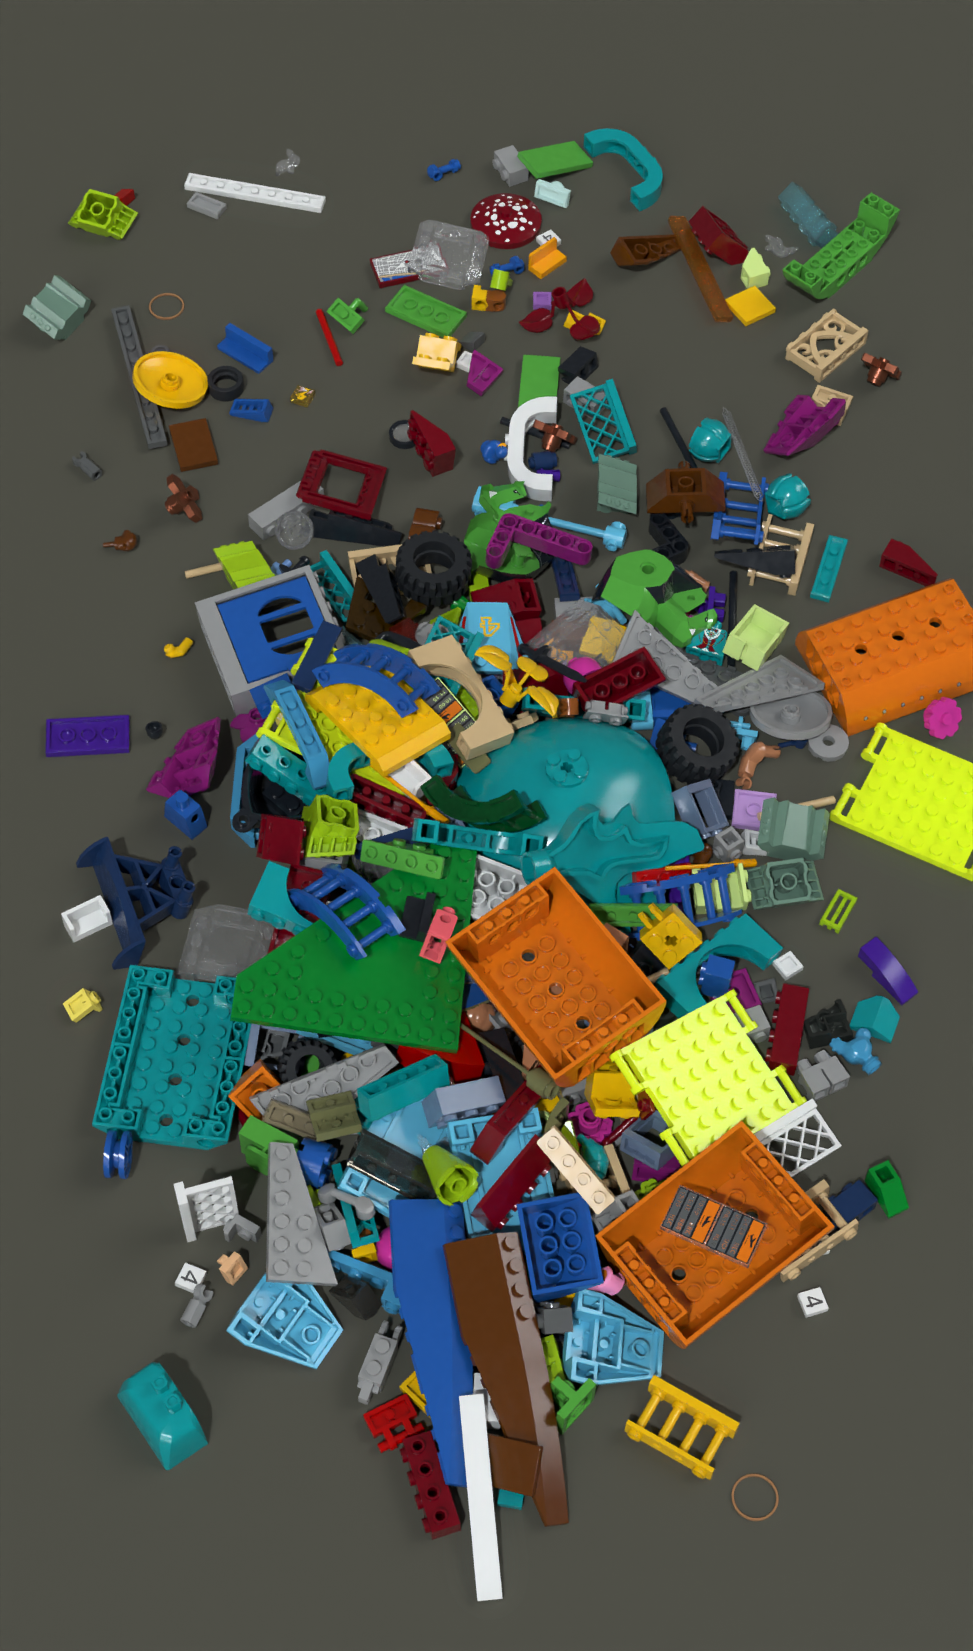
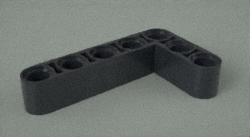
(668, 537)

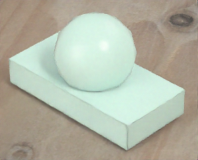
(552, 193)

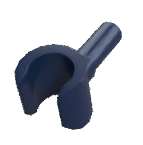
(797, 743)

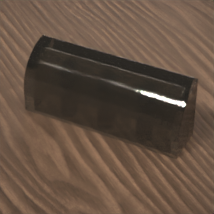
(390, 1166)

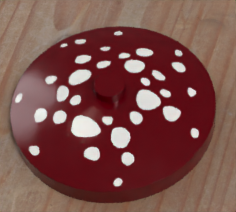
(507, 220)

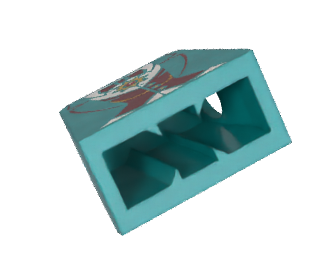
(709, 644)

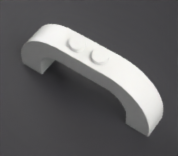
(536, 485)

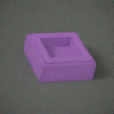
(542, 300)

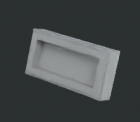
(206, 205)

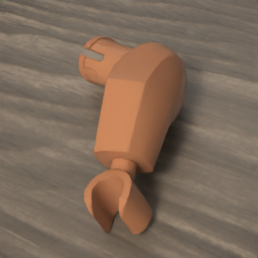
(751, 758)

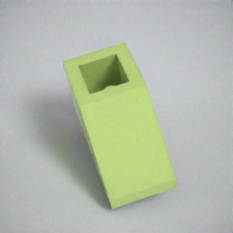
(754, 270)

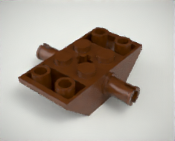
(685, 492)

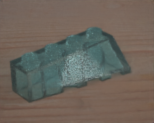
(807, 215)

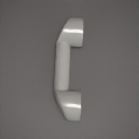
(363, 1205)

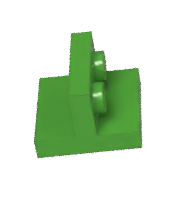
(571, 1402)

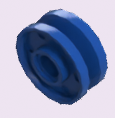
(118, 1154)

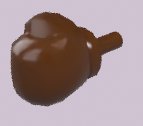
(125, 542)
(703, 856)

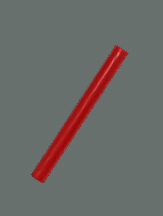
(329, 338)

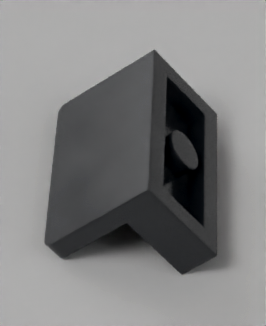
(417, 917)

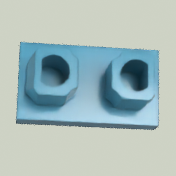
(747, 736)

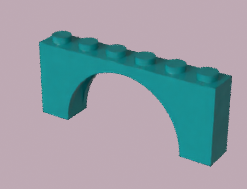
(272, 902)
(741, 939)

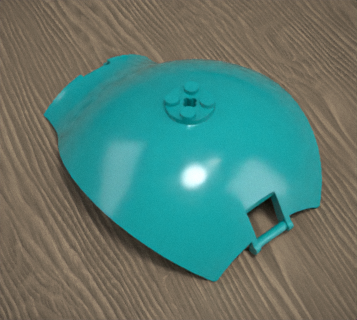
(572, 765)

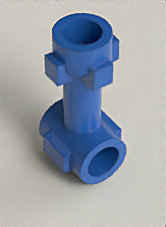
(437, 172)
(515, 264)

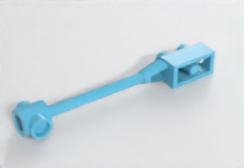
(613, 536)

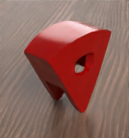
(462, 1066)

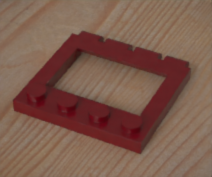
(368, 492)

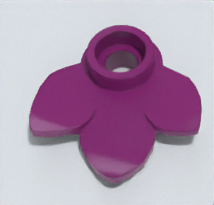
(248, 724)

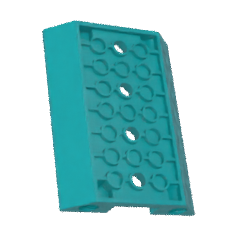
(148, 1055)

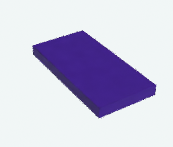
(87, 736)

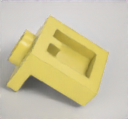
(82, 1004)

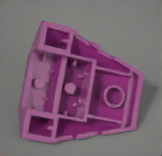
(804, 425)
(192, 763)

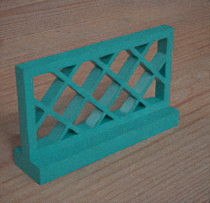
(618, 414)
(469, 650)

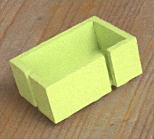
(755, 637)

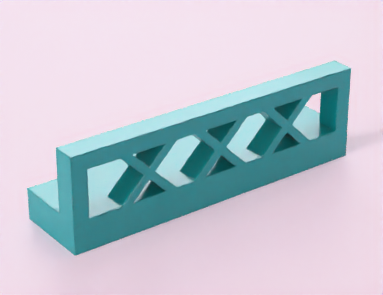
(339, 580)
(351, 1221)

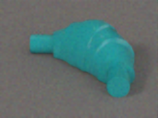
(594, 1155)

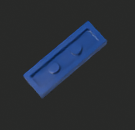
(246, 349)

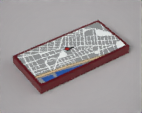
(393, 269)

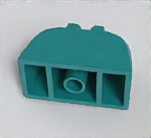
(162, 1415)

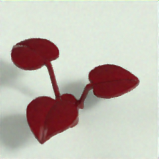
(579, 295)

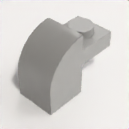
(614, 1210)

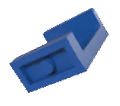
(664, 704)

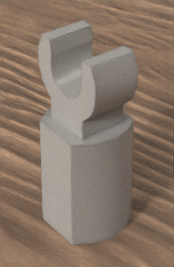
(196, 1306)

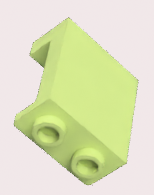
(737, 889)

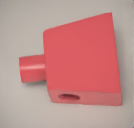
(441, 928)

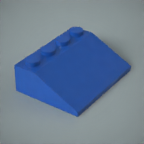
(559, 1246)

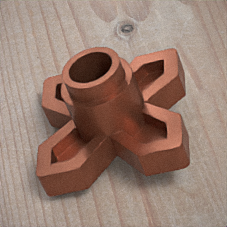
(880, 369)
(553, 435)
(182, 499)

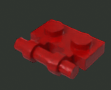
(390, 1416)

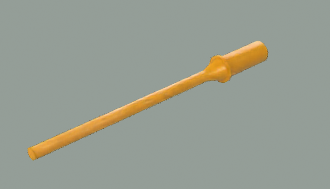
(430, 810)
(746, 863)

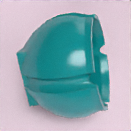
(710, 441)
(787, 497)

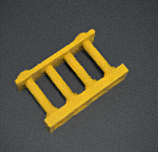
(702, 1415)

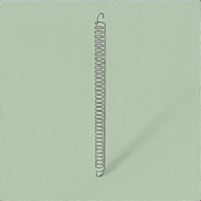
(748, 460)

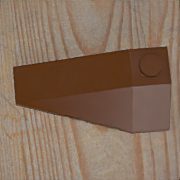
(643, 249)

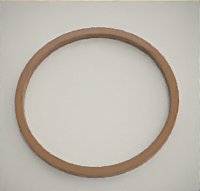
(166, 294)
(770, 1482)

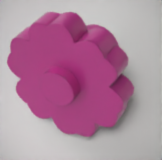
(942, 717)
(588, 1124)

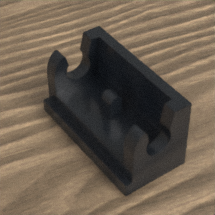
(580, 363)

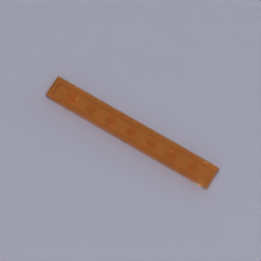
(700, 269)

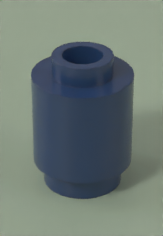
(545, 460)

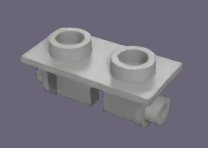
(596, 712)

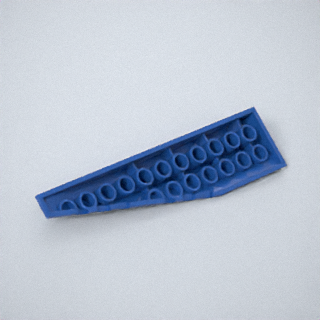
(428, 1307)

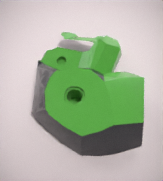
(521, 560)
(658, 593)

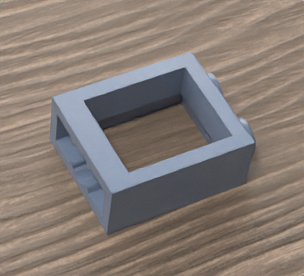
(708, 804)
(253, 1044)
(643, 1149)

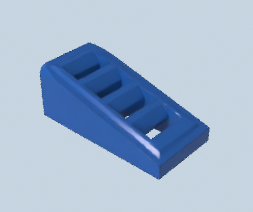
(262, 414)

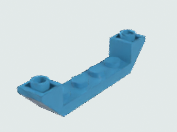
(302, 731)
(240, 766)
(375, 1276)

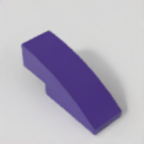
(887, 970)

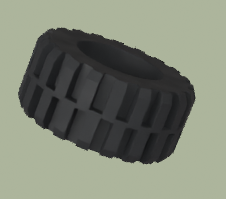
(436, 549)
(709, 727)

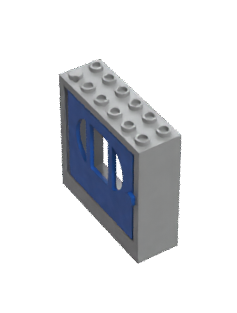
(240, 614)

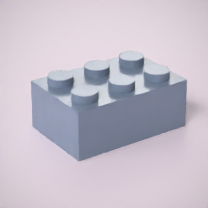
(463, 1101)

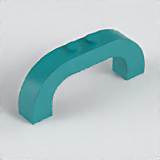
(626, 145)
(636, 708)
(351, 757)
(474, 839)

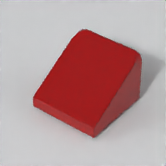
(126, 196)

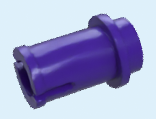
(556, 473)

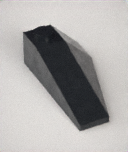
(774, 560)

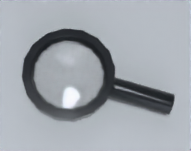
(398, 435)

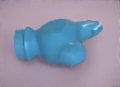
(857, 1051)

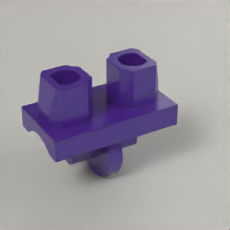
(714, 599)

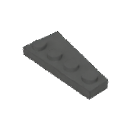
(711, 671)

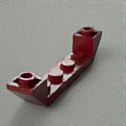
(504, 1122)

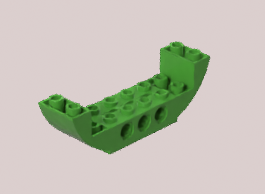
(847, 251)

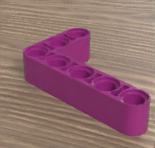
(539, 537)

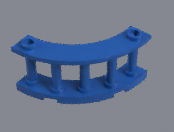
(720, 518)
(353, 669)
(334, 877)
(682, 882)

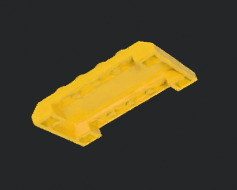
(377, 726)

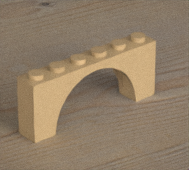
(448, 660)

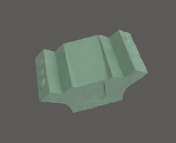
(58, 308)
(616, 485)
(792, 830)
(784, 884)

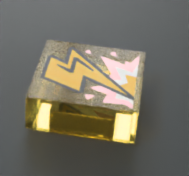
(302, 396)

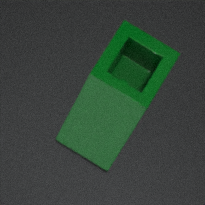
(887, 1188)

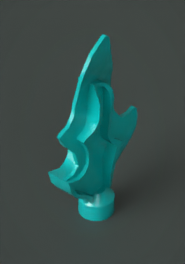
(599, 854)

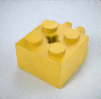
(672, 922)

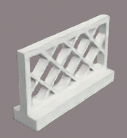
(791, 1121)
(191, 1210)

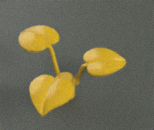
(513, 692)

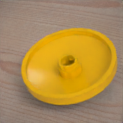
(170, 379)

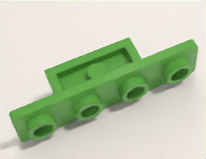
(403, 857)

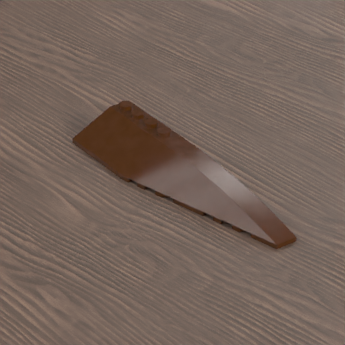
(506, 1346)

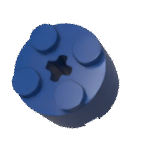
(316, 1162)

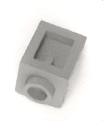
(244, 1227)

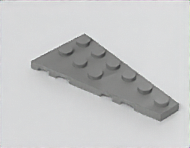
(681, 676)
(773, 681)
(329, 1080)
(294, 1237)

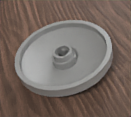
(793, 717)

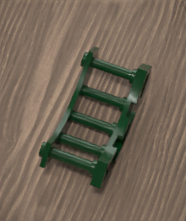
(499, 814)

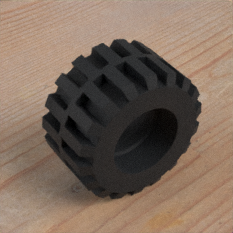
(298, 1049)

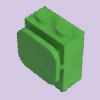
(255, 1139)

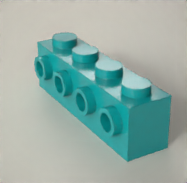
(282, 768)
(402, 1087)

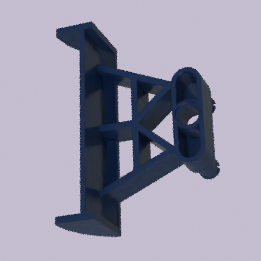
(174, 900)

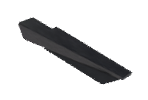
(353, 529)
(382, 587)

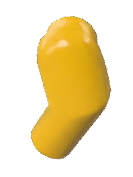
(180, 650)

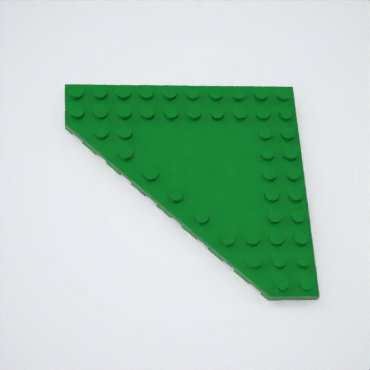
(379, 998)

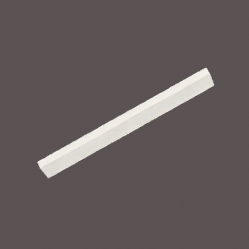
(255, 193)
(480, 1498)

